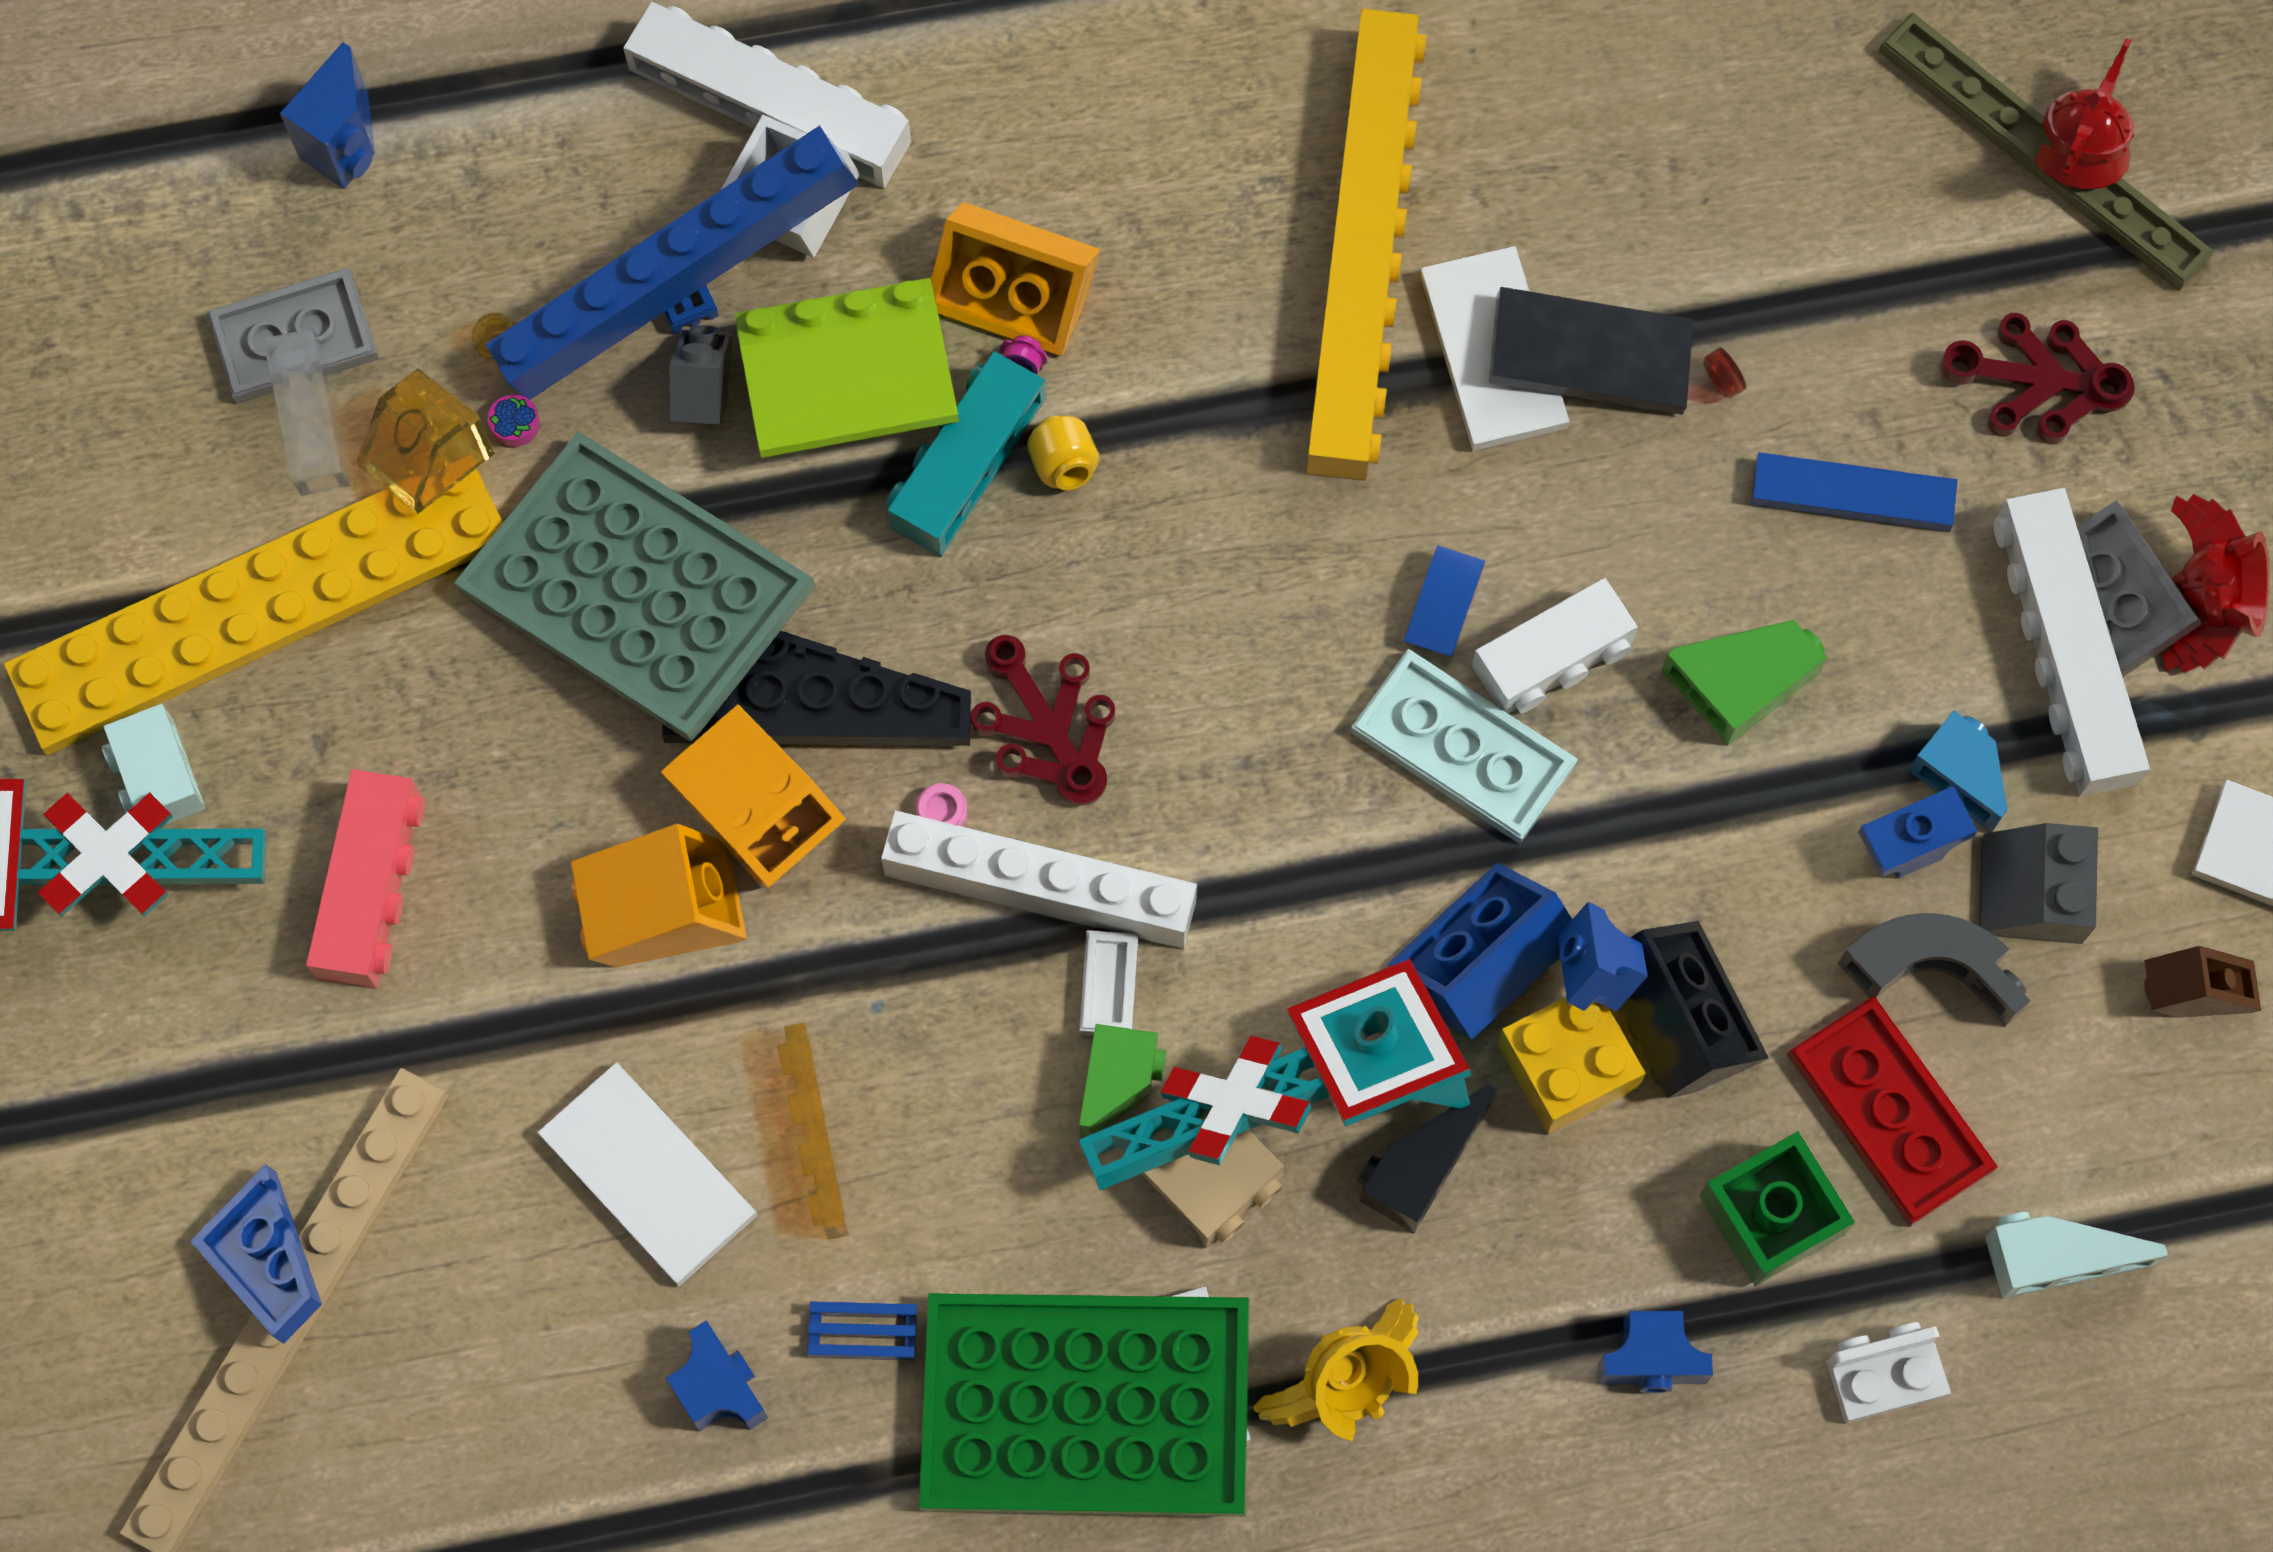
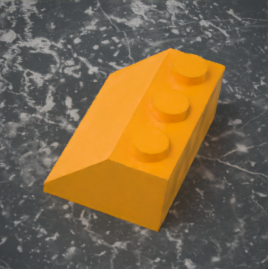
(1012, 277)

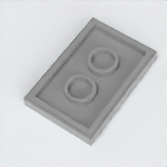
(323, 303)

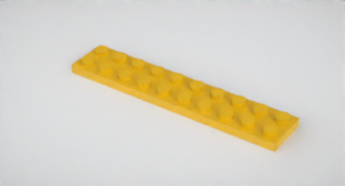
(246, 609)

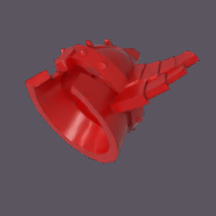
(2088, 134)
(2221, 582)

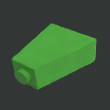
(1745, 674)

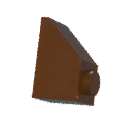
(2201, 983)

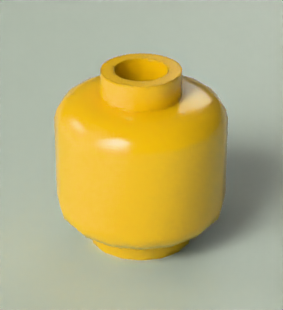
(1063, 452)

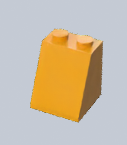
(657, 897)

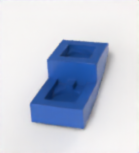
(1444, 601)

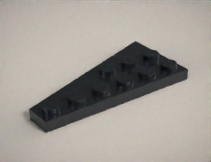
(819, 696)

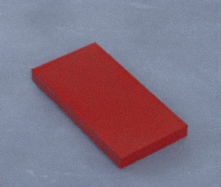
(1892, 1111)

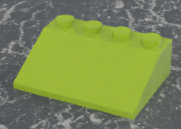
(846, 367)

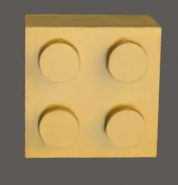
(1570, 1061)

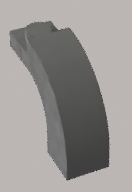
(1939, 945)

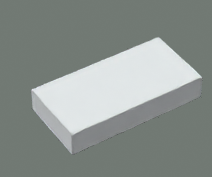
(1108, 980)

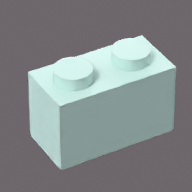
(153, 761)

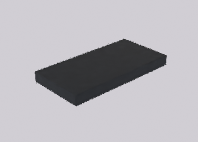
(1591, 350)

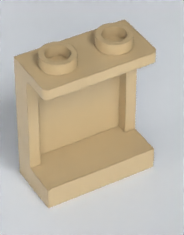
(1216, 1195)

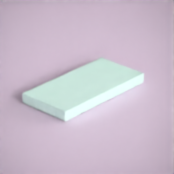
(1464, 746)

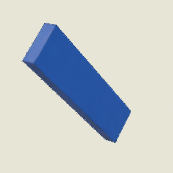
(1854, 491)

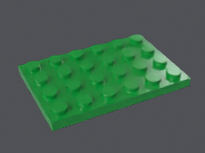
(1085, 1405)

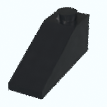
(1419, 1163)

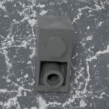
(700, 375)

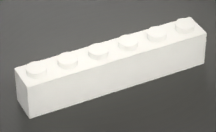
(752, 82)
(2071, 643)
(1039, 879)

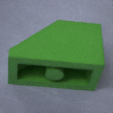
(1119, 1074)

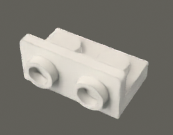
(1888, 1372)

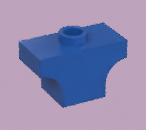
(1918, 833)
(1599, 960)
(1655, 1354)
(715, 1383)

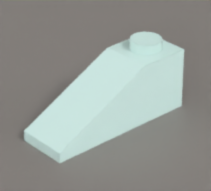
(2058, 1252)

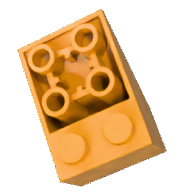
(753, 796)

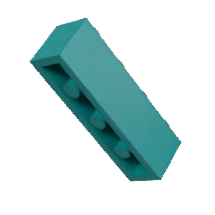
(966, 453)

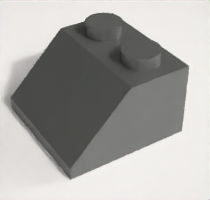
(2040, 882)

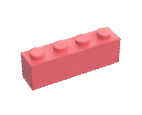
(365, 879)

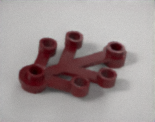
(2044, 376)
(1047, 727)

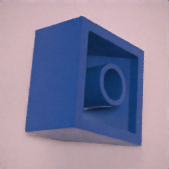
(333, 120)

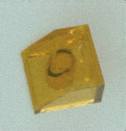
(422, 441)

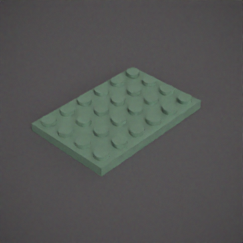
(635, 585)

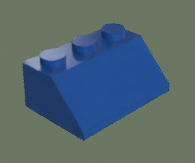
(1487, 948)

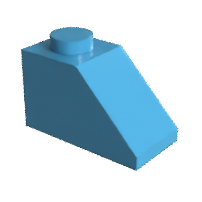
(1968, 760)

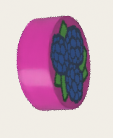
(513, 420)

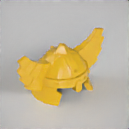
(1351, 1375)

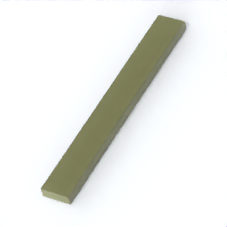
(2018, 131)

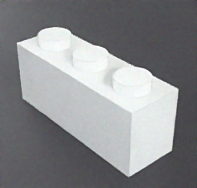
(1555, 648)

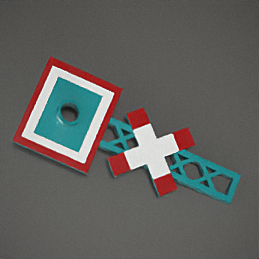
(107, 853)
(1361, 1077)

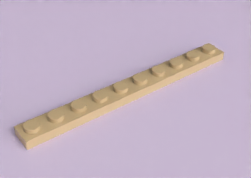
(256, 1357)

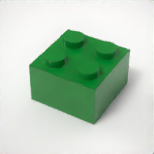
(1776, 1208)

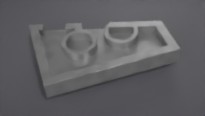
(2133, 588)

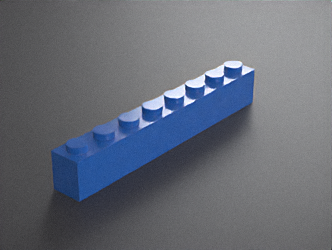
(672, 264)

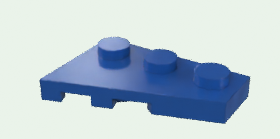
(261, 1255)

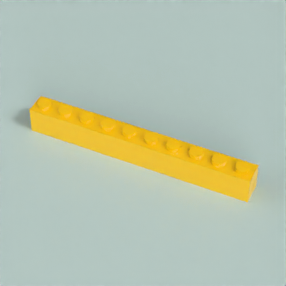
(1363, 246)

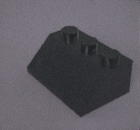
(1689, 1013)

